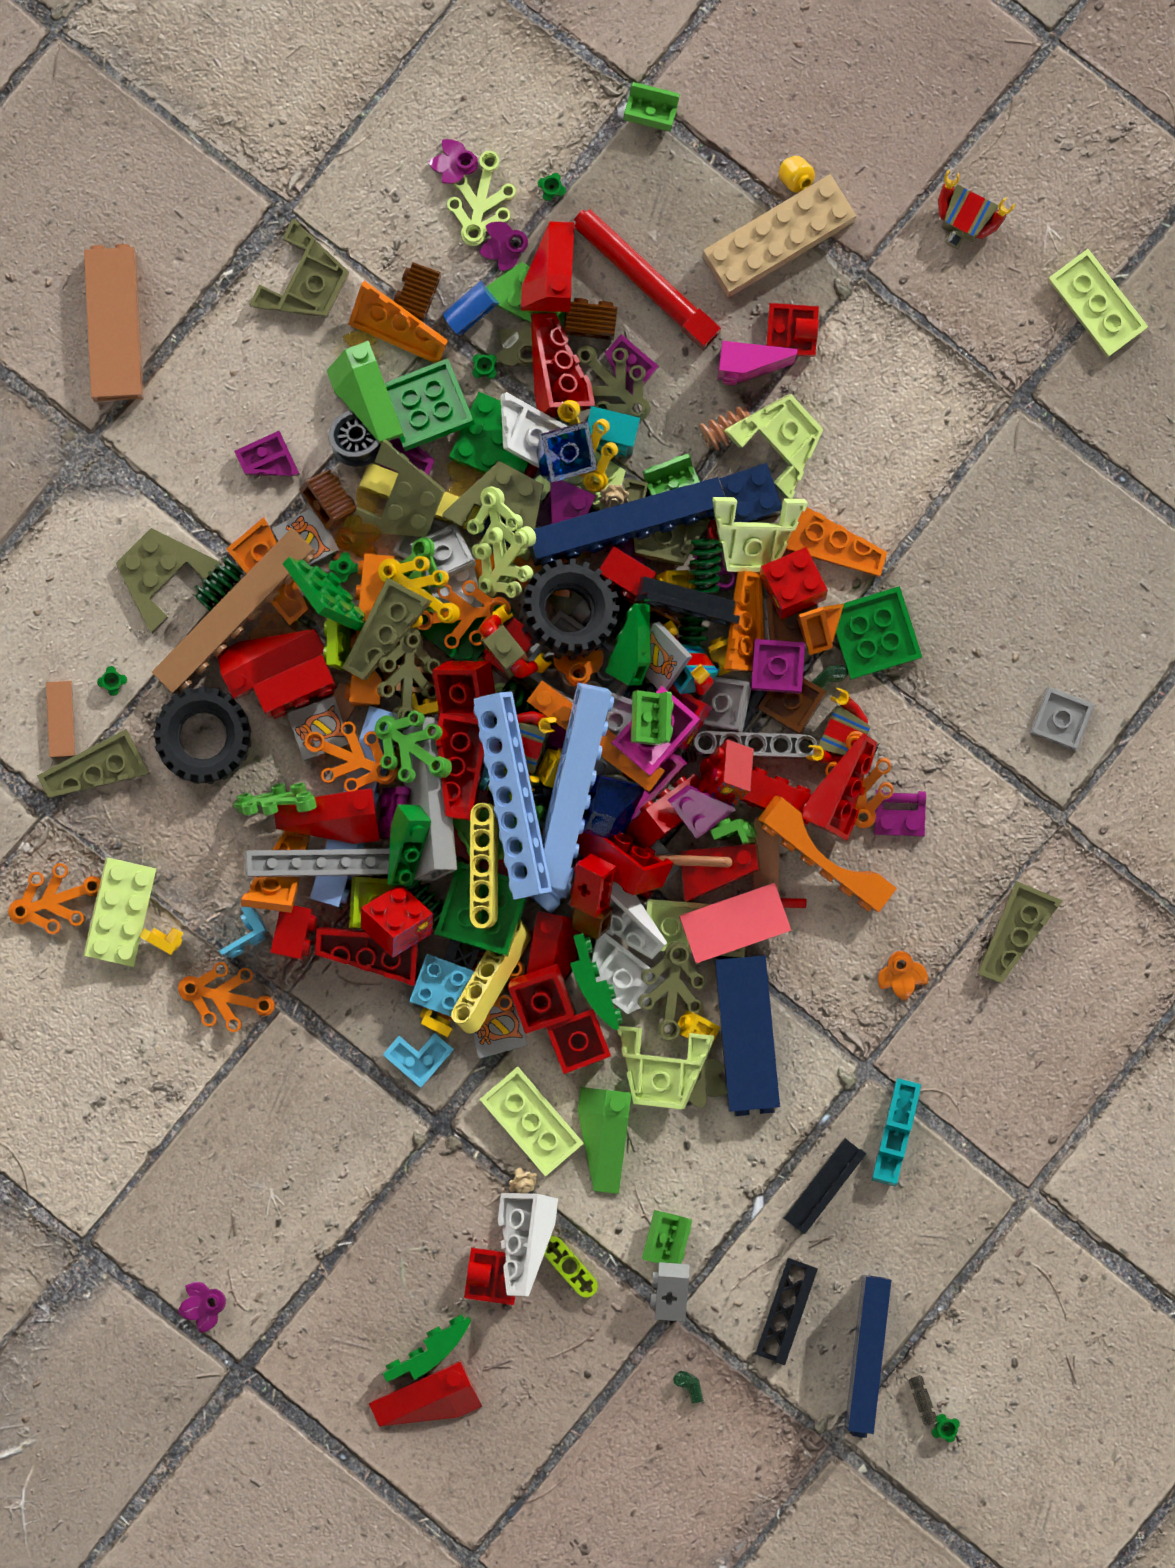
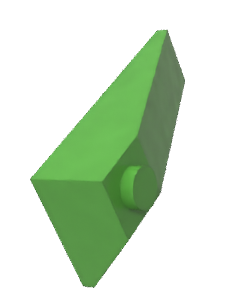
(362, 388)
(604, 1130)

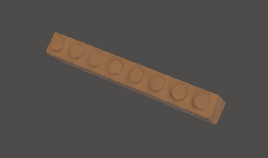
(232, 613)

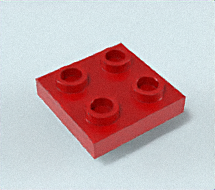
(793, 327)
(486, 1277)

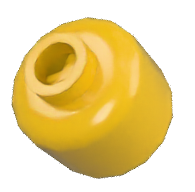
(796, 174)

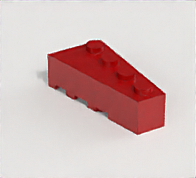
(361, 951)

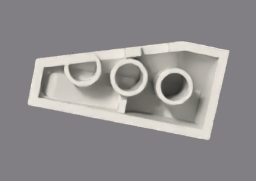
(633, 923)
(526, 1228)

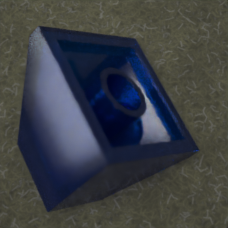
(566, 452)
(611, 806)

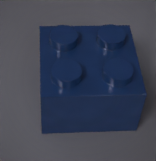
(754, 494)

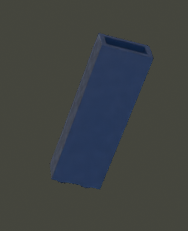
(747, 1035)
(867, 1355)

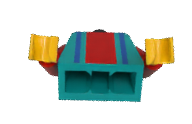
(698, 672)

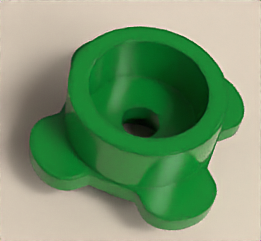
(554, 180)
(488, 372)
(343, 574)
(113, 688)
(950, 1433)

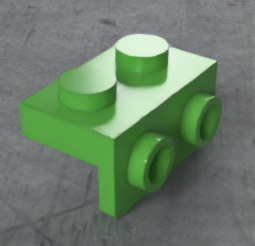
(651, 106)
(670, 475)
(651, 718)
(730, 828)
(667, 1238)

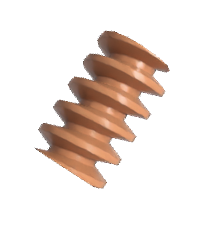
(716, 433)

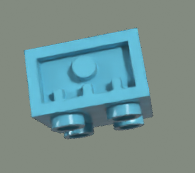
(252, 921)
(440, 984)

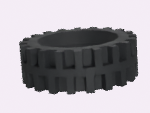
(586, 584)
(194, 702)

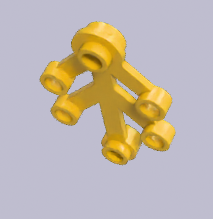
(572, 417)
(416, 585)

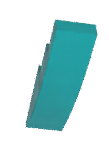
(896, 1132)

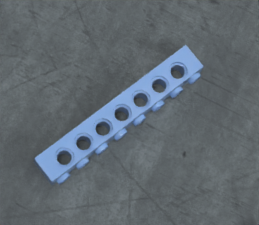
(522, 801)

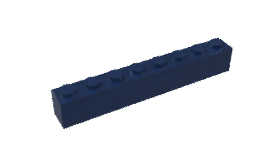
(625, 522)

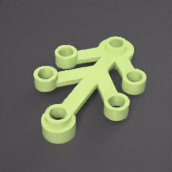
(480, 203)
(493, 505)
(489, 580)

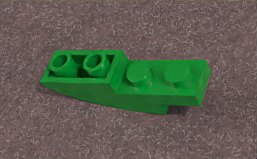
(599, 993)
(438, 1344)

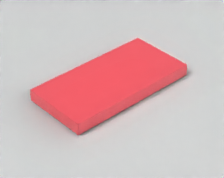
(735, 923)

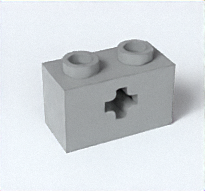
(671, 1291)

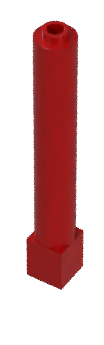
(693, 321)

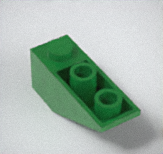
(632, 652)
(407, 842)

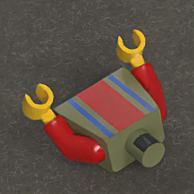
(967, 213)
(506, 649)
(843, 721)
(534, 734)

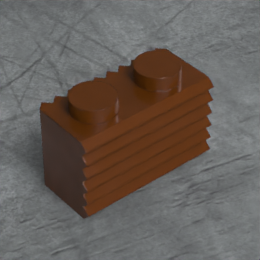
(418, 290)
(591, 319)
(328, 499)

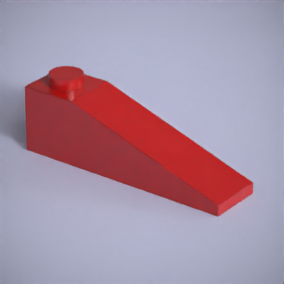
(550, 274)
(556, 367)
(265, 657)
(465, 751)
(835, 799)
(337, 817)
(553, 943)
(434, 1397)

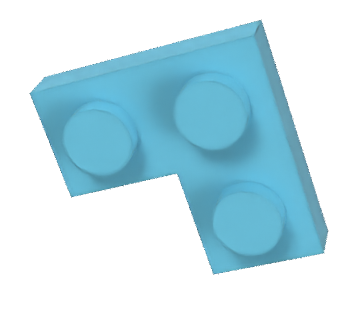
(422, 1064)

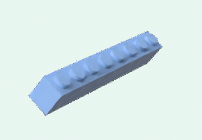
(573, 780)
(332, 889)

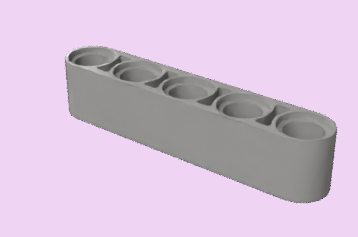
(766, 739)

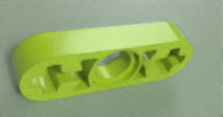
(587, 1276)

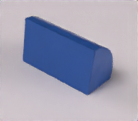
(470, 308)

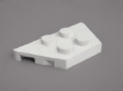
(523, 426)
(624, 971)

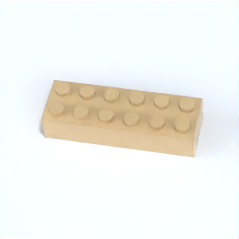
(779, 236)

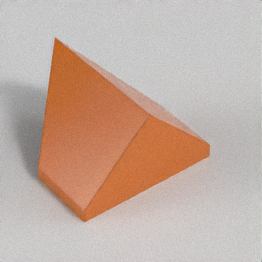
(819, 627)

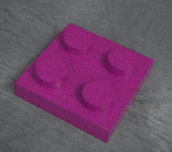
(778, 666)

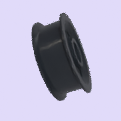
(347, 448)

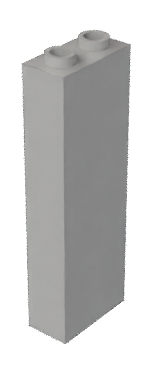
(426, 790)

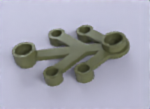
(617, 385)
(407, 672)
(673, 986)

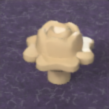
(613, 496)
(522, 1181)

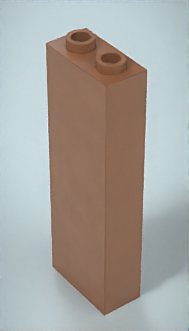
(113, 323)

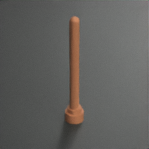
(697, 860)

